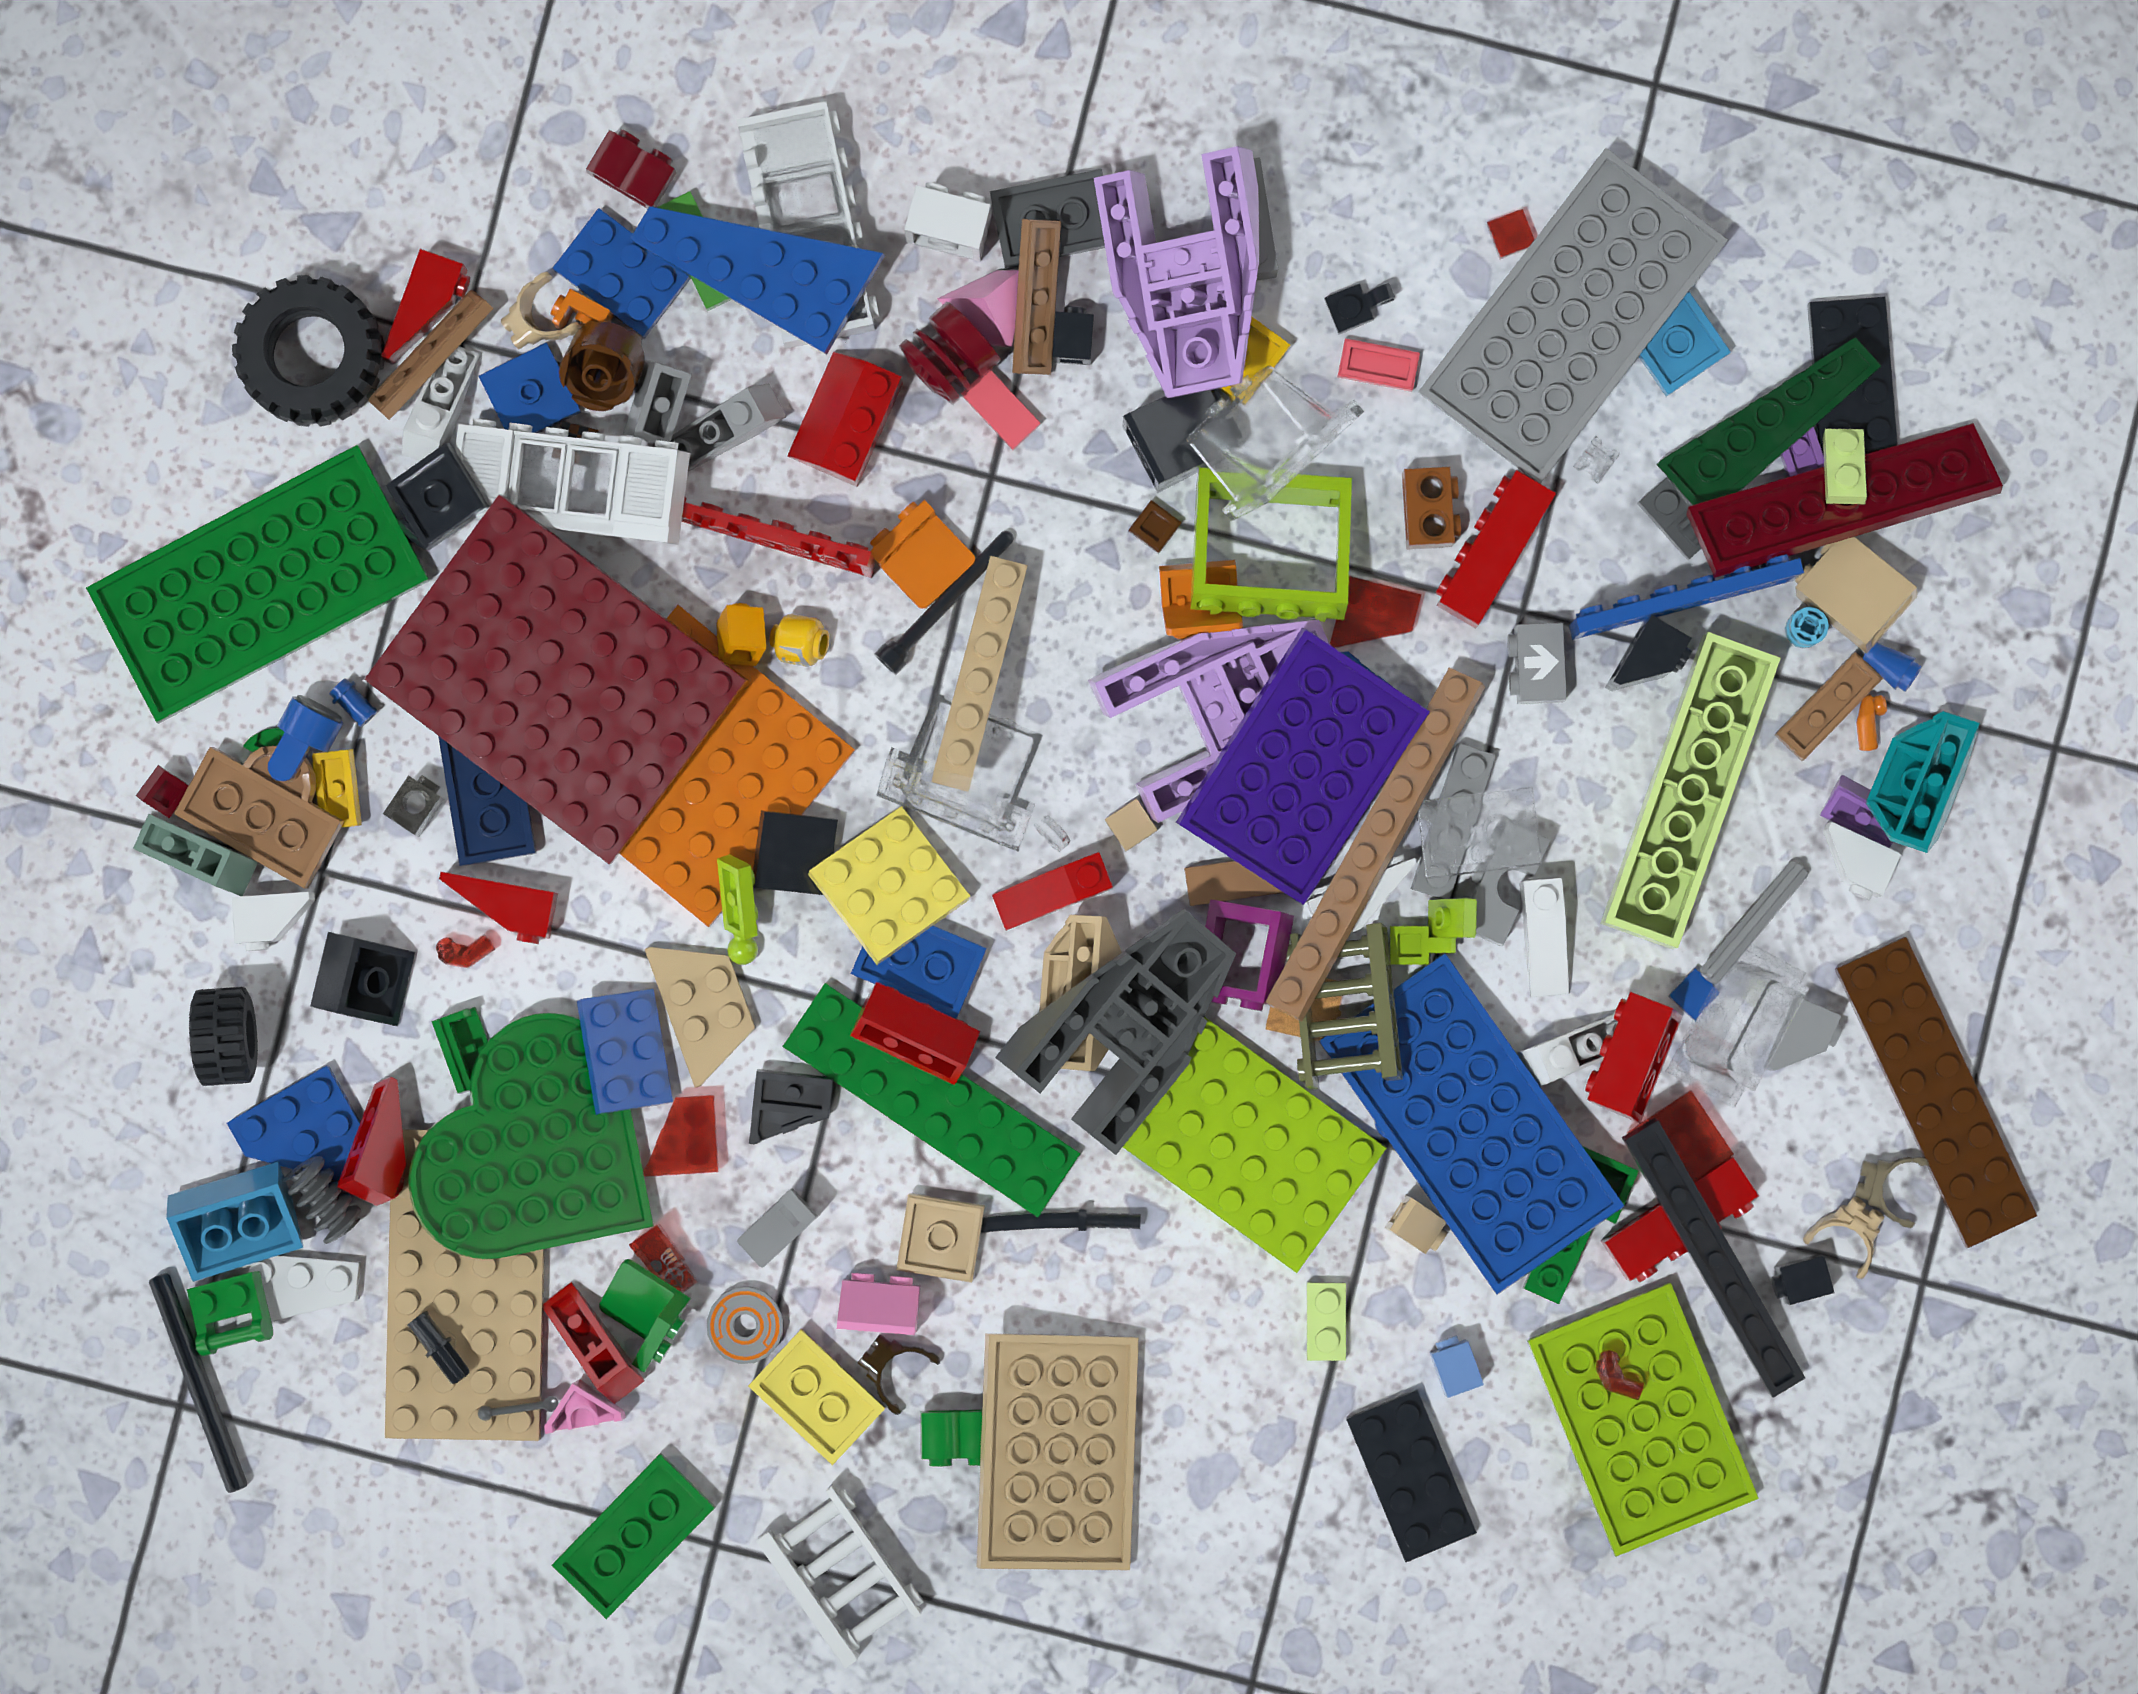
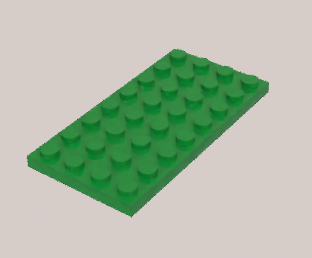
(257, 584)

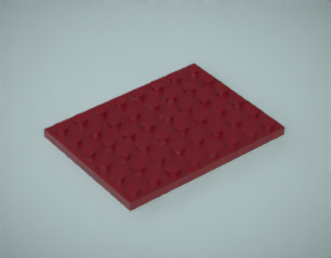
(555, 679)

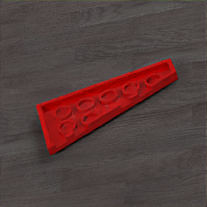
(782, 537)

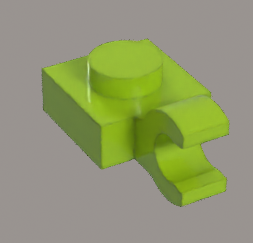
(1412, 945)

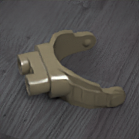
(1873, 1183)

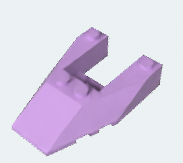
(1192, 292)
(1219, 681)

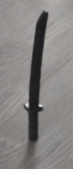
(1080, 1220)

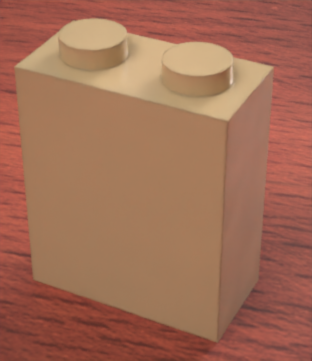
(1855, 591)

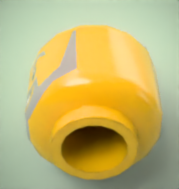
(799, 640)

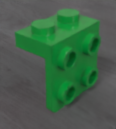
(646, 1308)

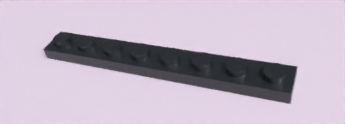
(1713, 1257)

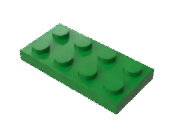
(633, 1536)

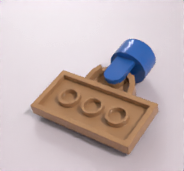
(267, 801)

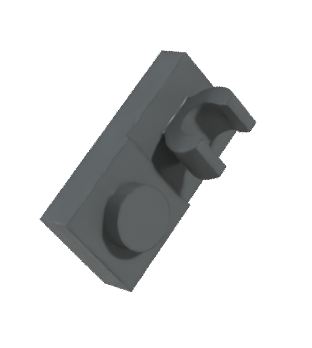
(1668, 510)

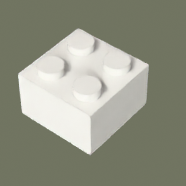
(948, 221)

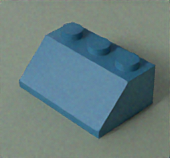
(234, 1221)

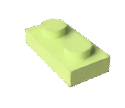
(1844, 466)
(1326, 1321)

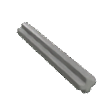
(1754, 922)

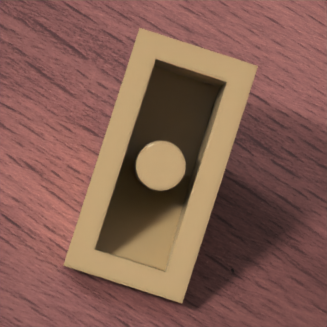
(1417, 1225)

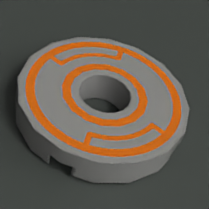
(723, 1333)

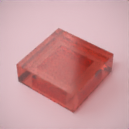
(1510, 234)

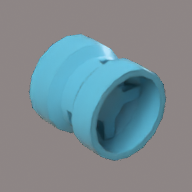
(1800, 630)

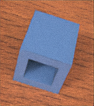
(1455, 1366)

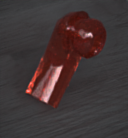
(462, 955)
(1613, 1377)

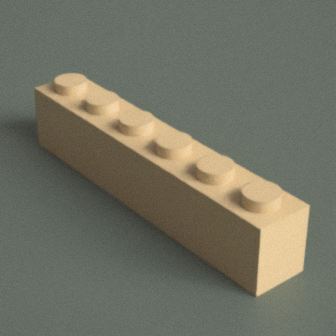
(979, 673)

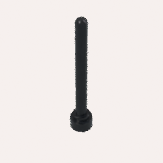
(895, 653)

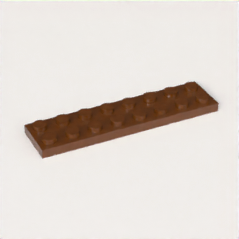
(1936, 1092)

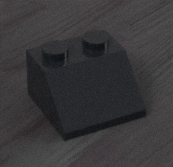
(1651, 655)
(362, 979)

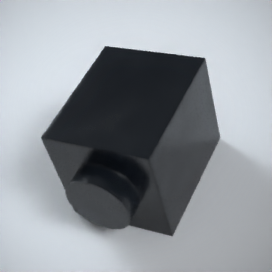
(1073, 336)
(1802, 1280)

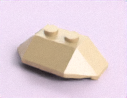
(1072, 956)

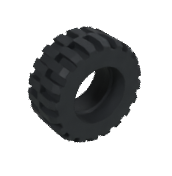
(272, 315)

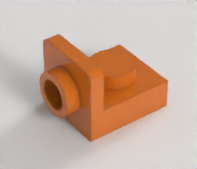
(584, 307)

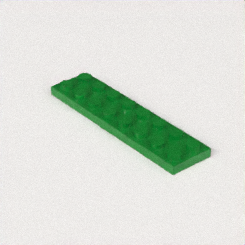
(953, 1119)

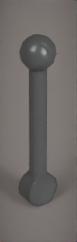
(549, 1404)

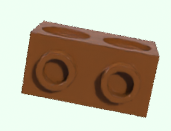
(1419, 508)

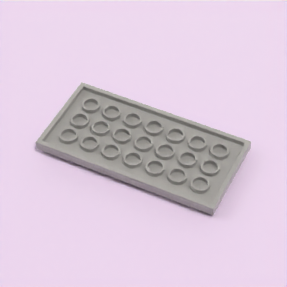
(1572, 316)

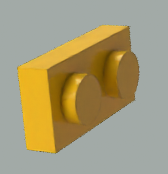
(338, 785)

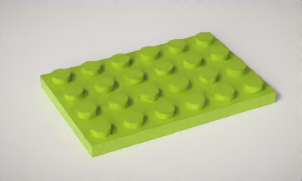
(1255, 1147)
(1650, 1459)

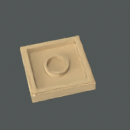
(940, 1237)

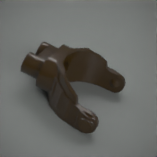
(883, 1352)

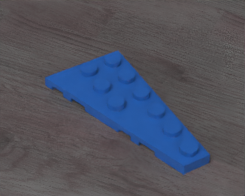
(780, 276)

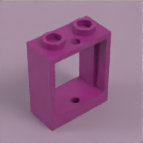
(1275, 950)

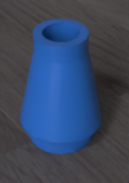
(1893, 666)

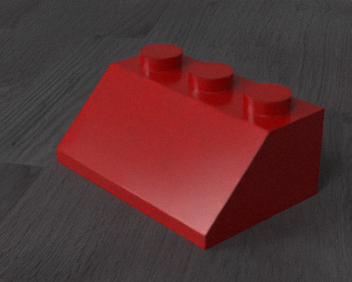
(846, 417)
(1633, 1056)

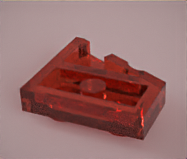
(1374, 613)
(687, 1139)

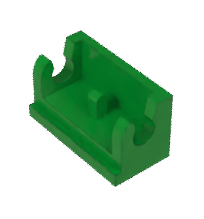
(461, 1041)

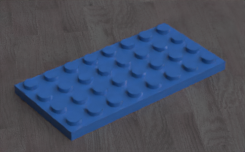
(1478, 1130)

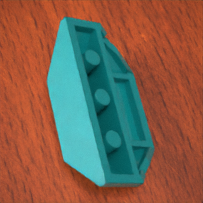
(1922, 779)

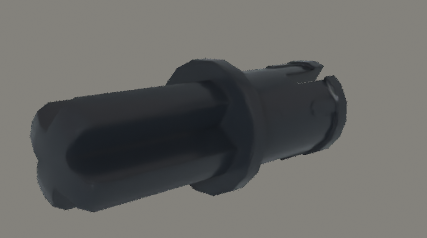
(439, 1348)

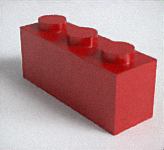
(915, 1033)

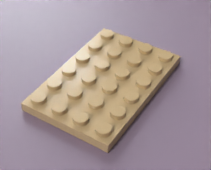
(1057, 1452)

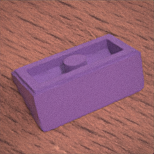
(1849, 809)

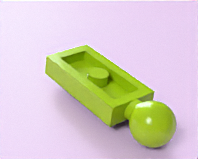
(738, 908)

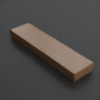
(1036, 296)
(430, 354)

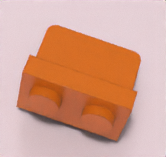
(921, 554)
(1176, 600)

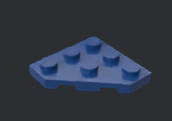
(300, 1124)

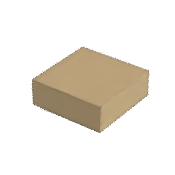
(1131, 825)

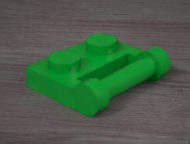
(228, 1300)

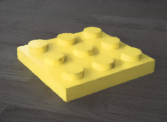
(889, 885)

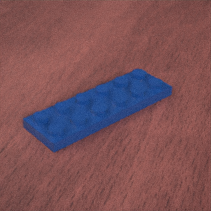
(1698, 593)

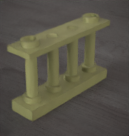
(1379, 1022)

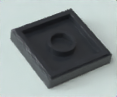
(437, 496)
(789, 848)

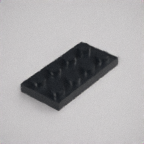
(1872, 403)
(1411, 1475)

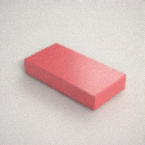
(1378, 365)
(1001, 409)

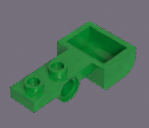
(1554, 1275)

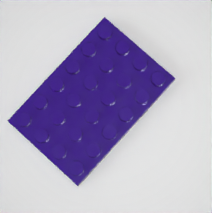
(1302, 766)

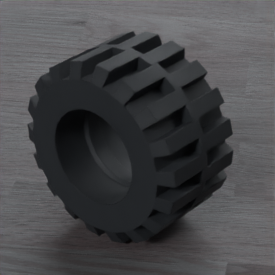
(223, 1036)

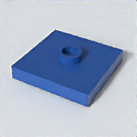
(529, 391)

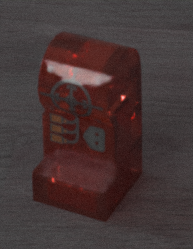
(663, 1258)

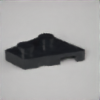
(787, 1101)

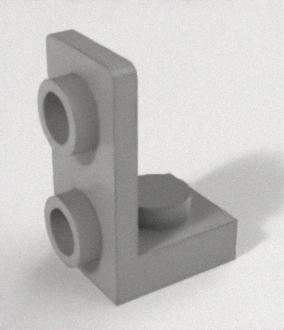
(777, 1228)

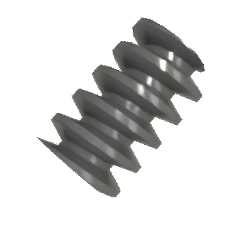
(324, 1198)

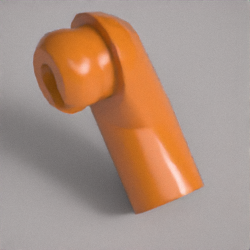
(1866, 721)

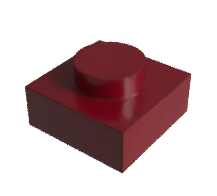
(163, 791)

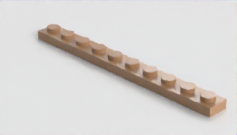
(1374, 845)

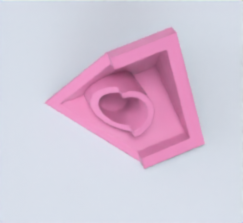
(989, 305)
(582, 1408)

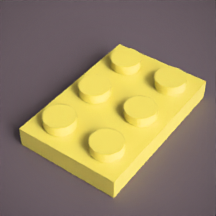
(816, 1397)

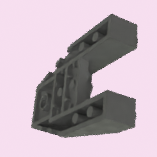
(1142, 1010)

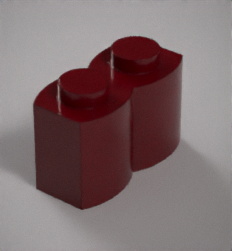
(631, 169)

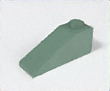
(195, 855)

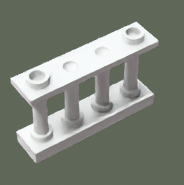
(825, 1609)

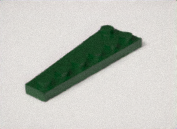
(1756, 436)

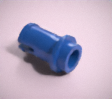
(353, 702)

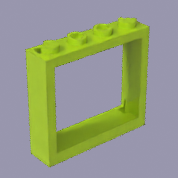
(1283, 603)

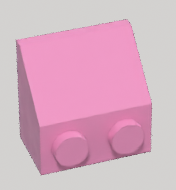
(879, 1305)

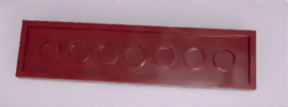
(1794, 515)

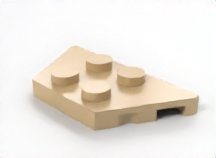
(702, 1006)

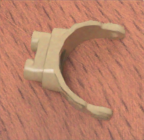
(521, 319)
(1855, 1218)

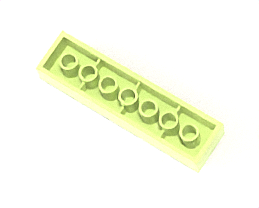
(1690, 790)

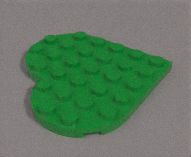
(530, 1153)

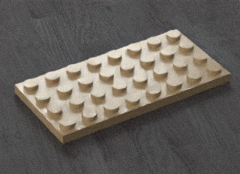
(494, 1326)

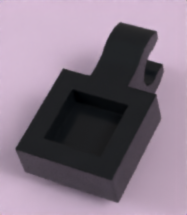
(1353, 308)

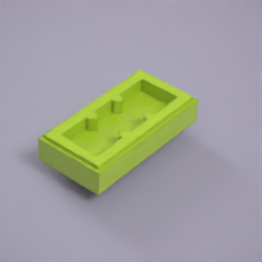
(1452, 918)

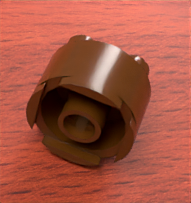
(602, 365)

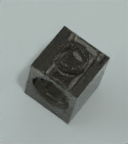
(398, 810)

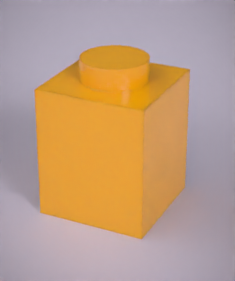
(741, 634)

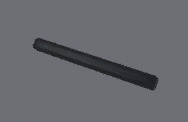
(198, 1383)

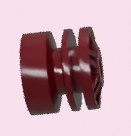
(949, 353)

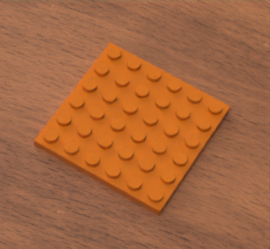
(754, 759)

